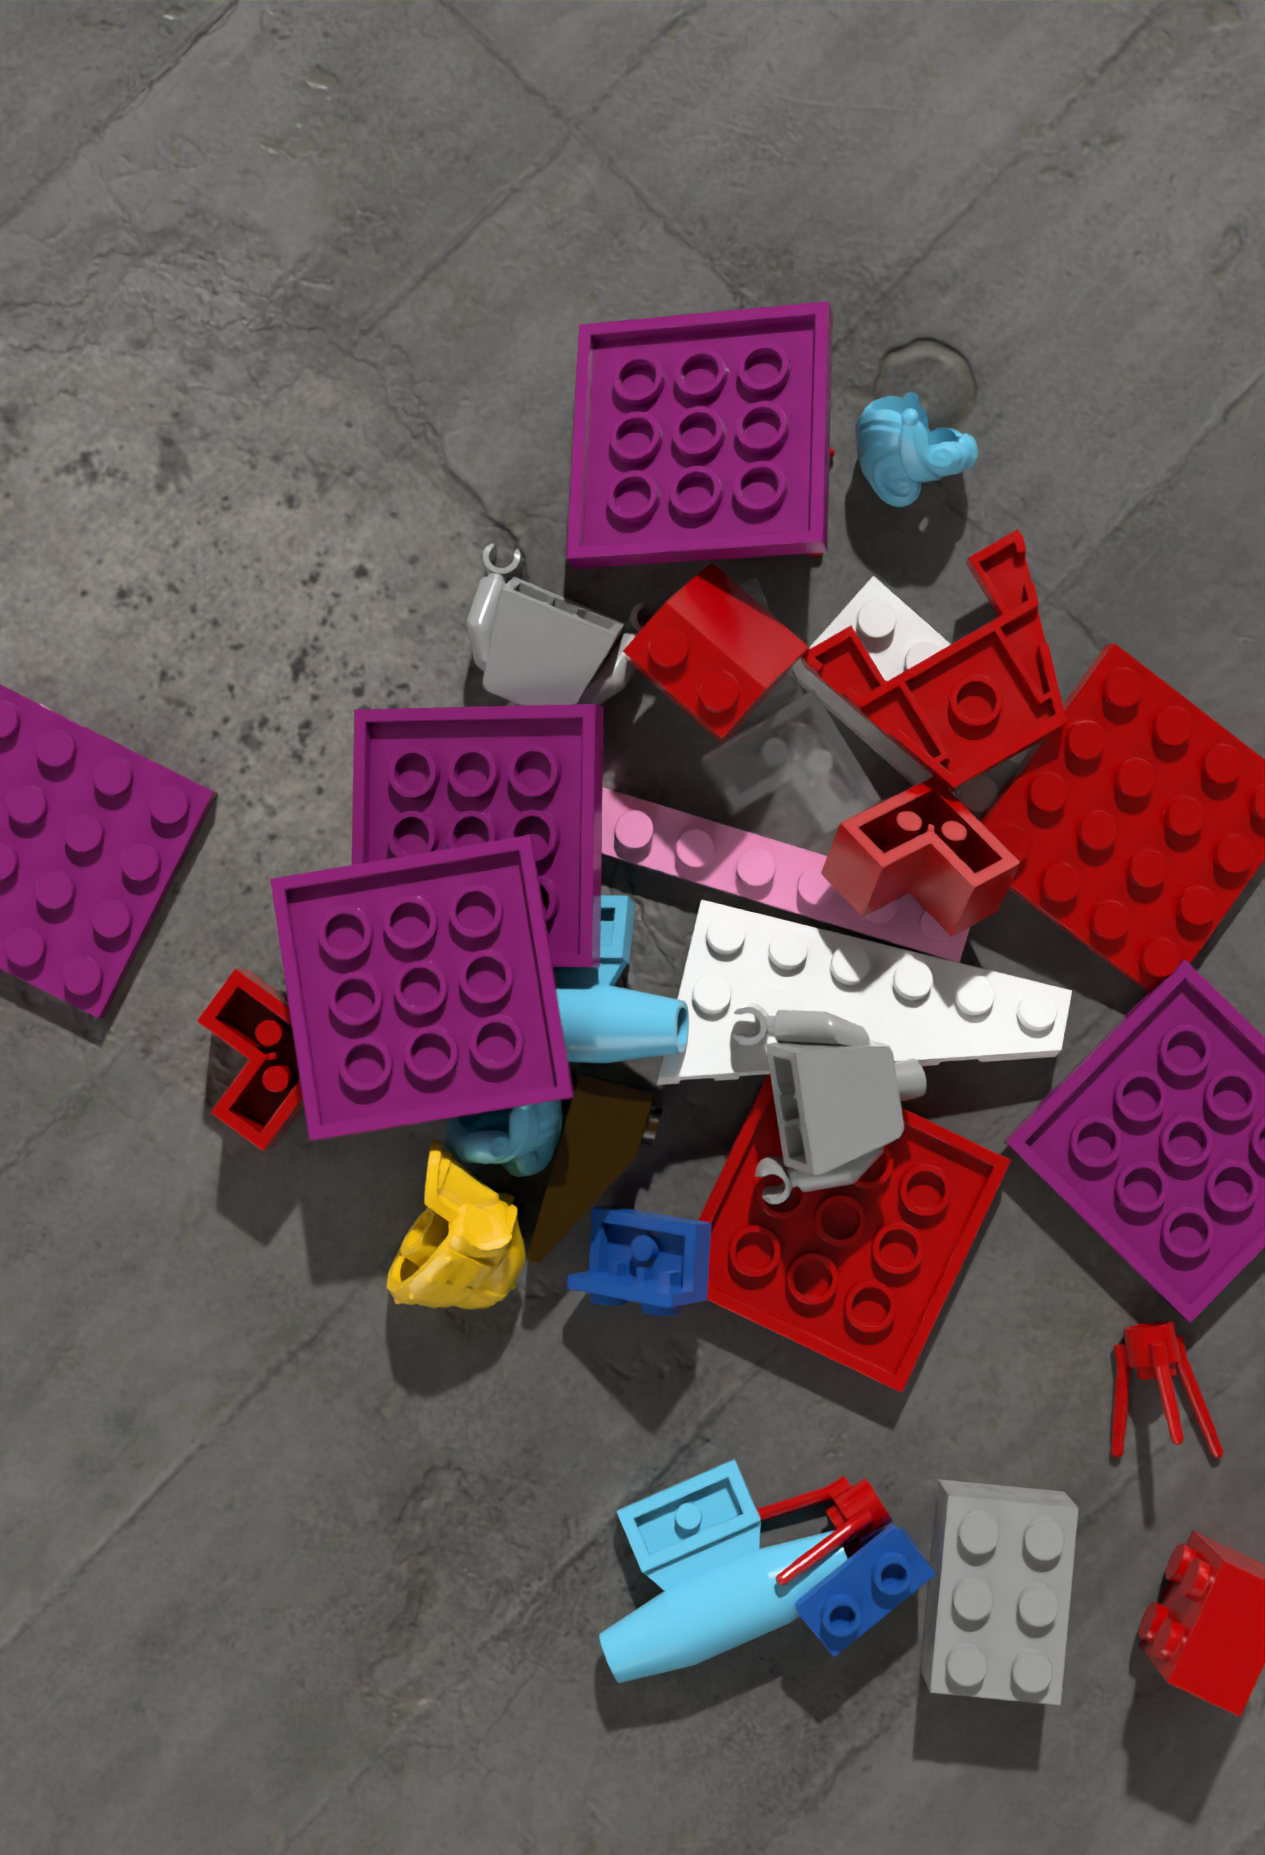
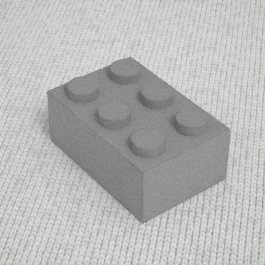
(999, 1592)

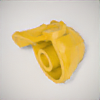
(462, 1246)

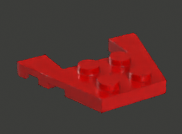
(970, 700)

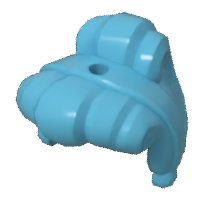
(901, 451)
(514, 1137)

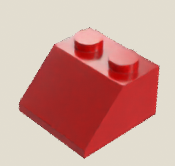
(714, 652)

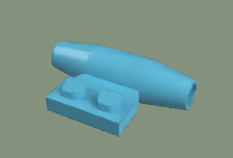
(611, 1021)
(716, 1581)

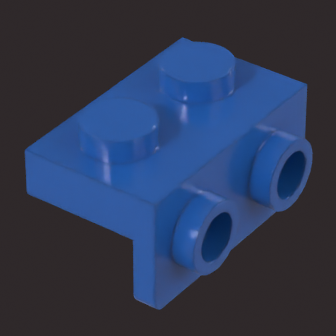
(645, 1260)
(864, 1588)

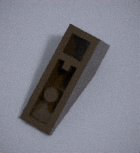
(595, 1147)

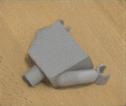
(544, 645)
(831, 1097)

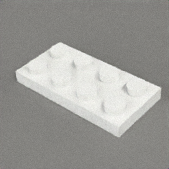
(897, 642)

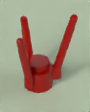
(1154, 1353)
(856, 1516)

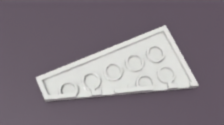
(900, 997)

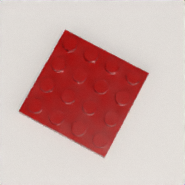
(1134, 820)
(854, 1263)

